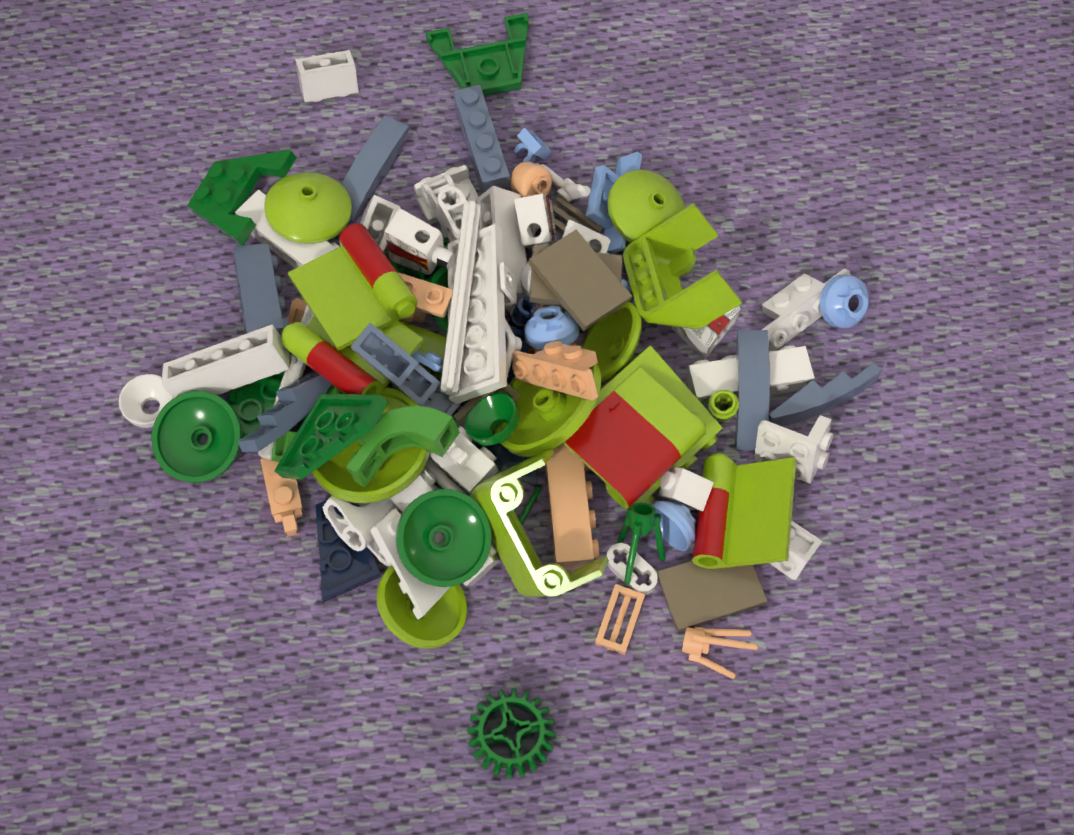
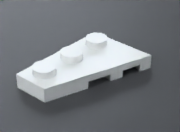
(421, 594)

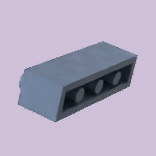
(481, 139)
(259, 288)

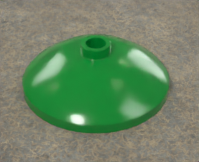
(179, 432)
(464, 540)

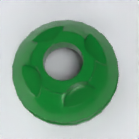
(488, 414)

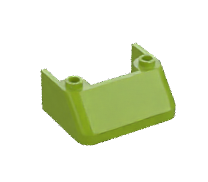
(659, 260)
(532, 579)

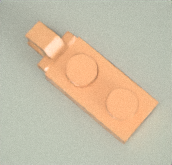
(283, 497)

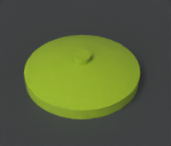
(546, 417)
(392, 477)

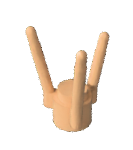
(699, 639)

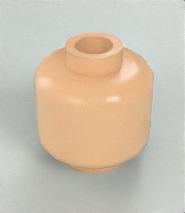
(530, 179)

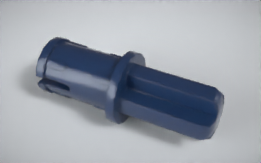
(521, 313)

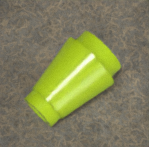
(723, 400)

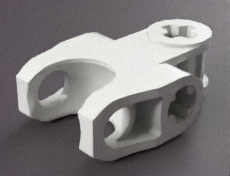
(447, 205)
(358, 521)

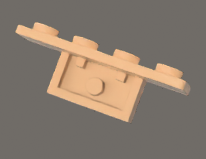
(430, 297)
(559, 369)

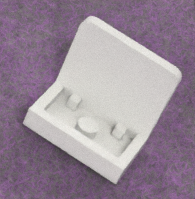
(809, 451)

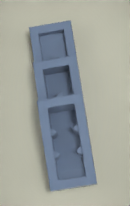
(373, 162)
(401, 370)
(814, 400)
(294, 405)

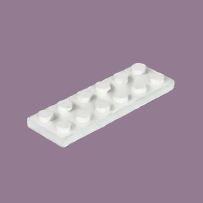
(485, 342)

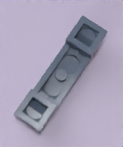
(753, 386)

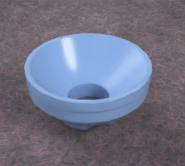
(835, 301)
(550, 325)
(676, 524)

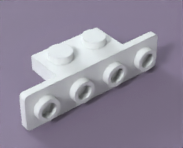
(794, 309)

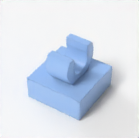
(533, 144)

